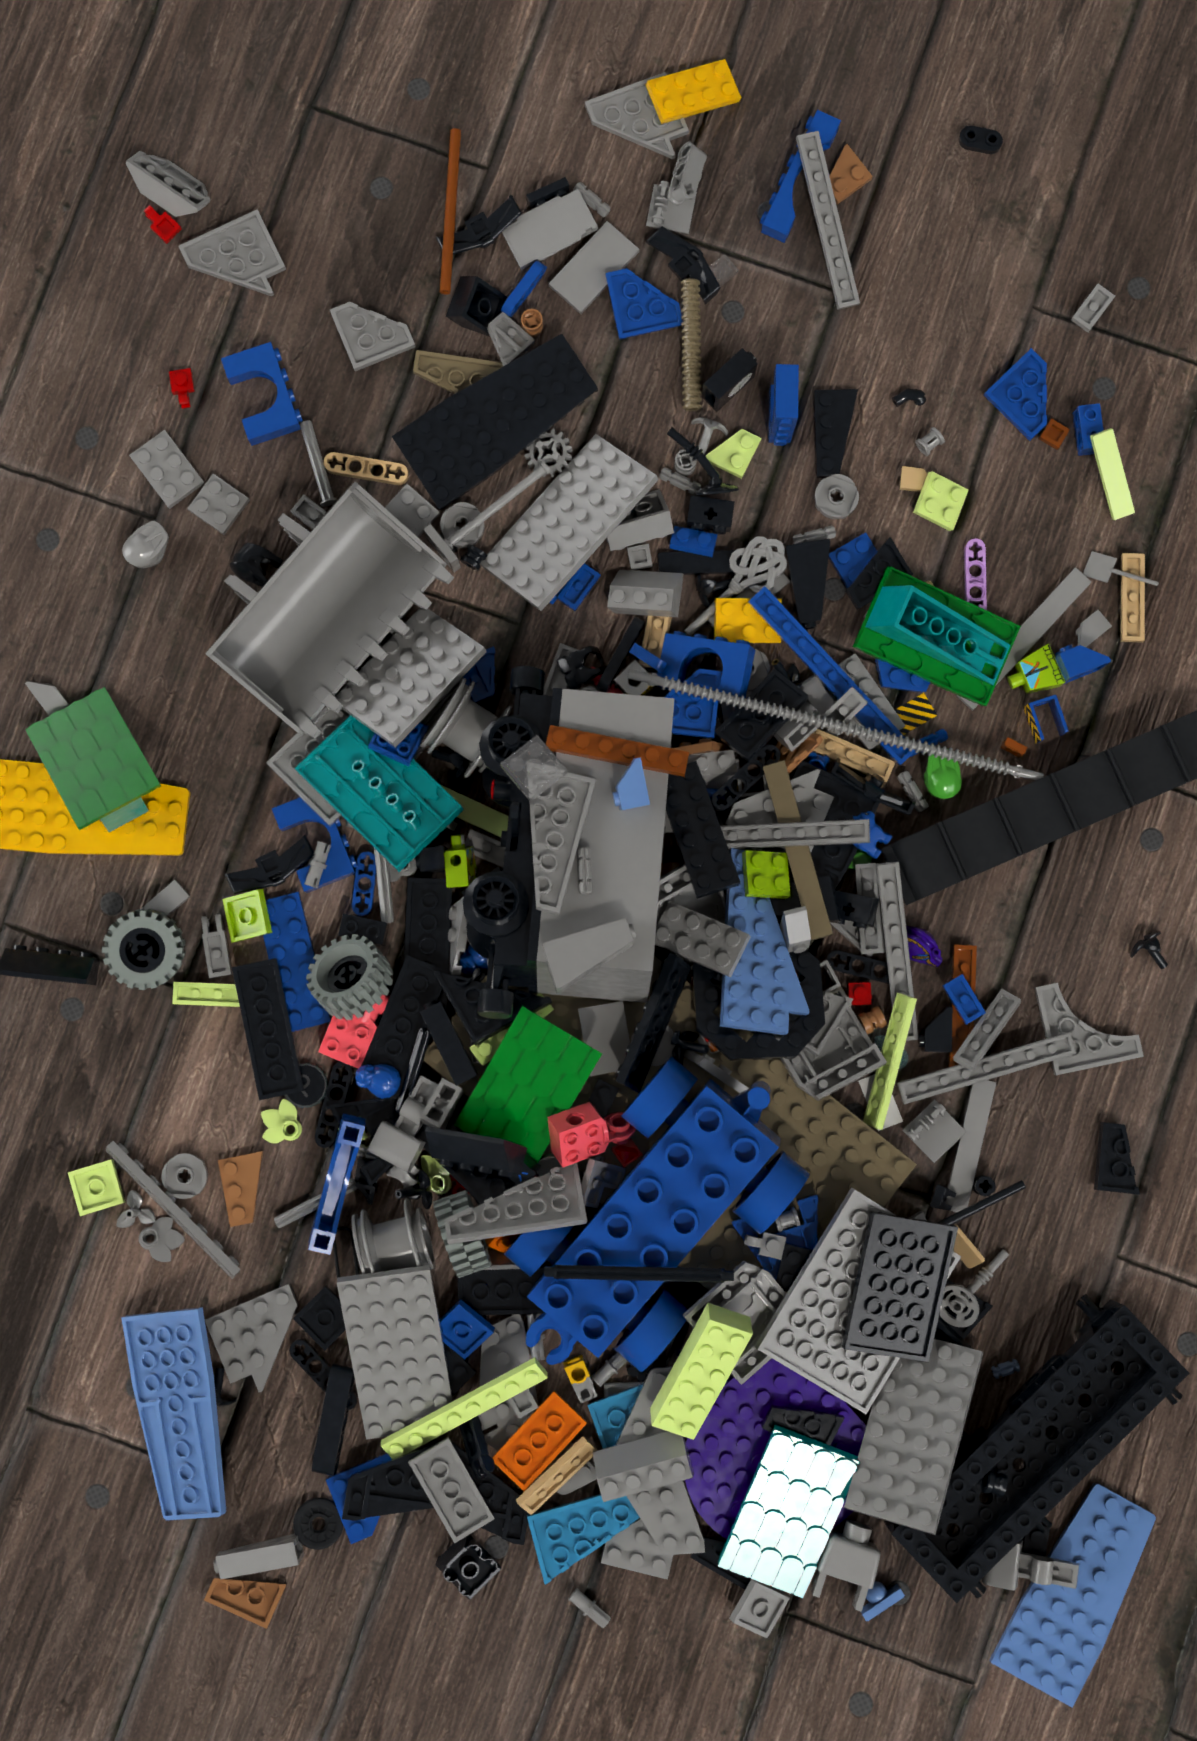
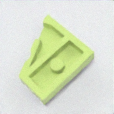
(735, 453)

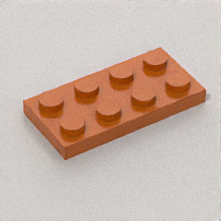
(539, 1440)

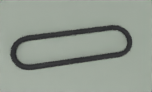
(354, 1252)

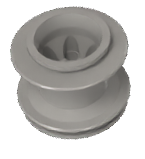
(461, 726)
(392, 1243)

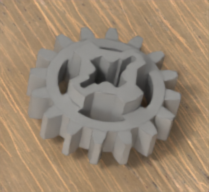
(554, 445)

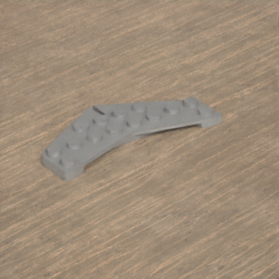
(499, 1354)
(667, 1508)

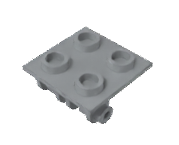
(665, 214)
(934, 1131)

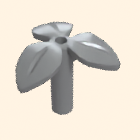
(709, 425)
(128, 1217)

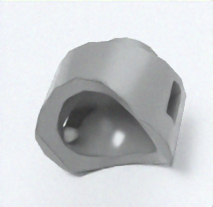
(407, 1179)

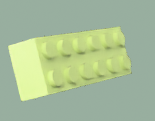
(701, 1371)

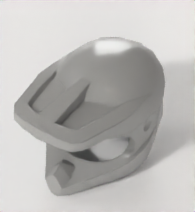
(146, 545)

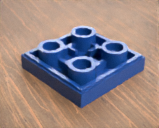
(405, 750)

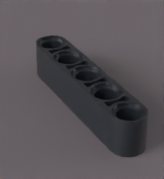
(333, 1420)

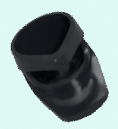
(247, 563)

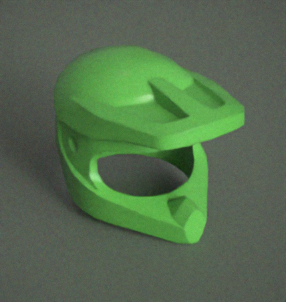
(942, 777)

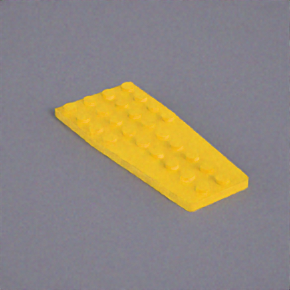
(39, 822)

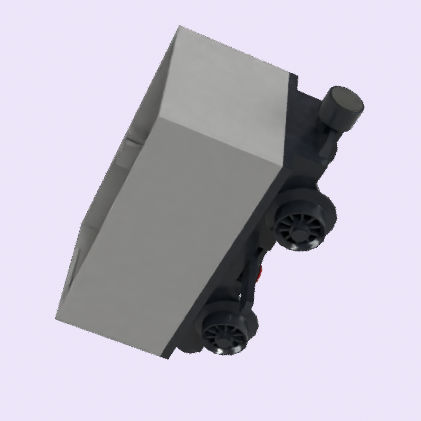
(622, 845)

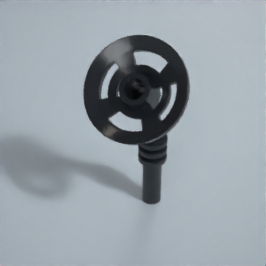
(715, 483)

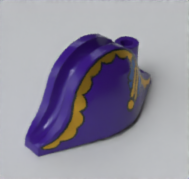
(923, 947)

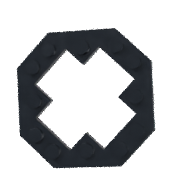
(761, 1044)

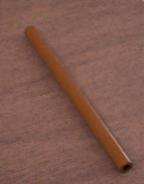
(450, 211)

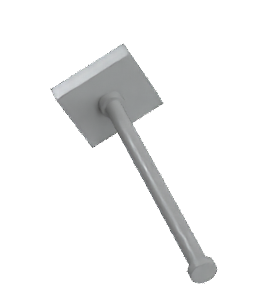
(444, 546)

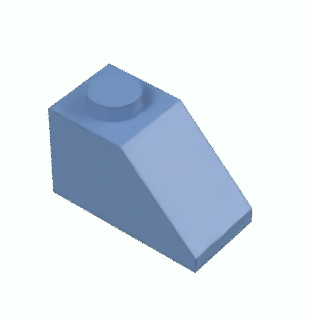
(632, 788)

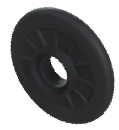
(307, 1513)

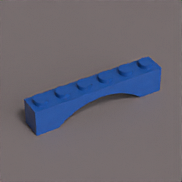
(781, 216)
(336, 1184)

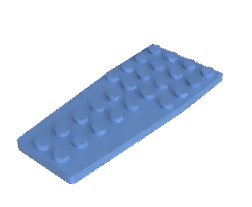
(177, 1410)
(1061, 1628)

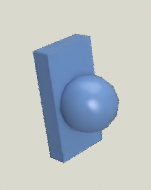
(880, 1599)

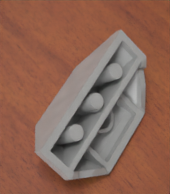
(167, 184)

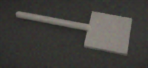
(1101, 566)

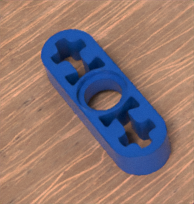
(524, 288)
(357, 900)

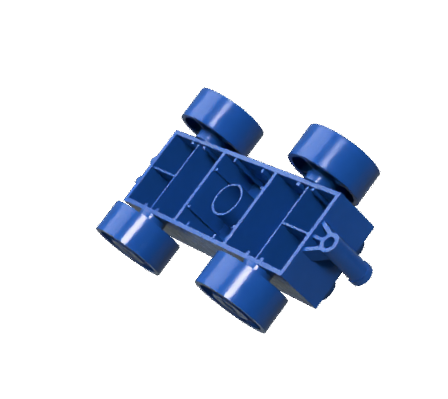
(659, 1215)

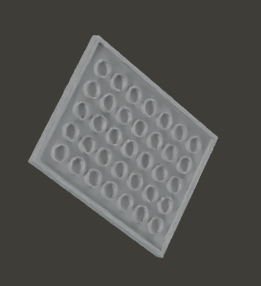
(814, 1313)

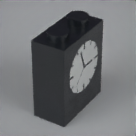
(729, 379)

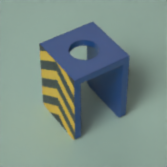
(1056, 713)

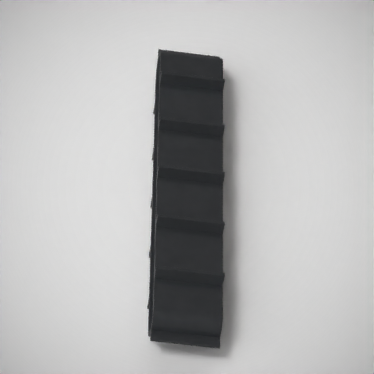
(1046, 809)

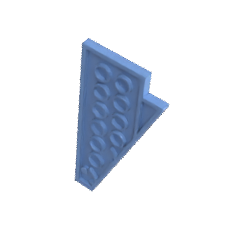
(764, 981)

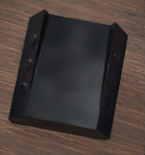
(467, 1566)

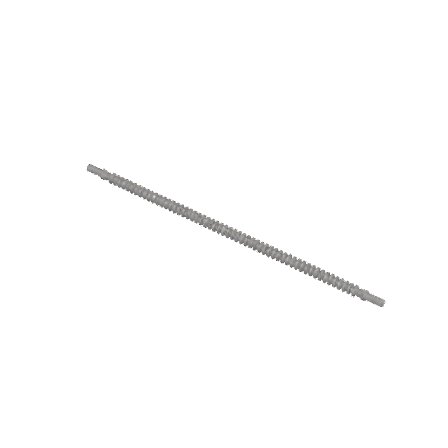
(655, 680)

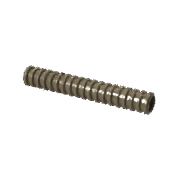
(691, 344)

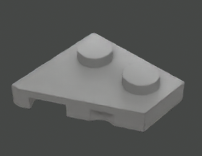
(509, 338)

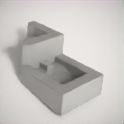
(1092, 628)
(47, 696)

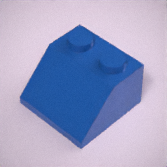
(1079, 662)

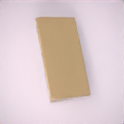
(969, 1254)

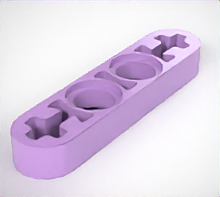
(971, 581)

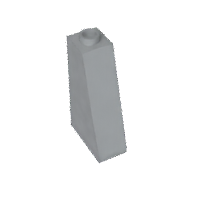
(586, 951)
(259, 1557)

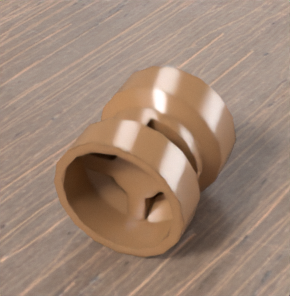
(530, 318)
(872, 1020)

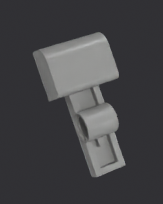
(399, 1142)
(1034, 1567)

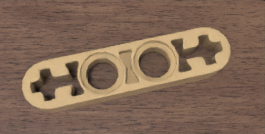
(367, 465)

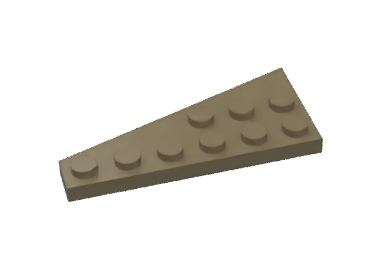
(452, 371)

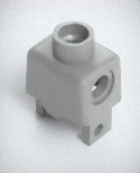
(849, 1558)

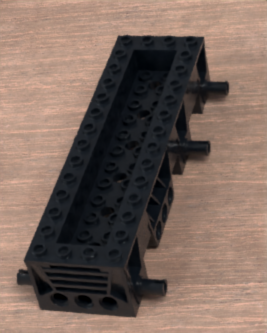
(1050, 1464)

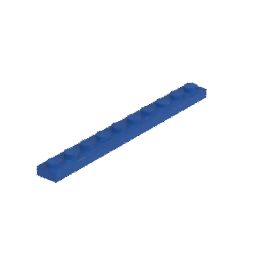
(823, 666)

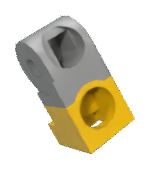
(580, 1379)

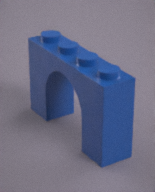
(264, 363)
(783, 404)
(736, 659)
(338, 862)

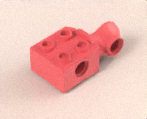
(351, 1039)
(584, 1133)

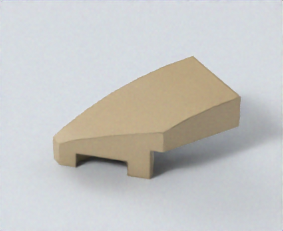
(912, 478)

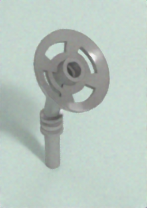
(962, 1299)

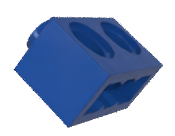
(1087, 422)

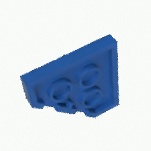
(639, 305)
(1023, 394)
(696, 715)
(356, 1529)

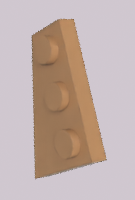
(240, 1186)
(245, 1598)

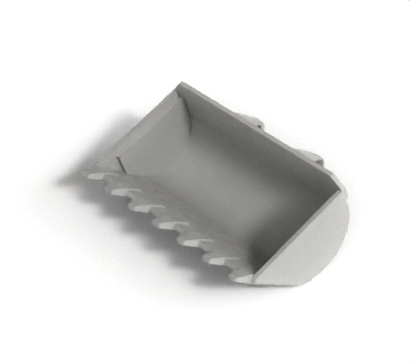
(326, 608)

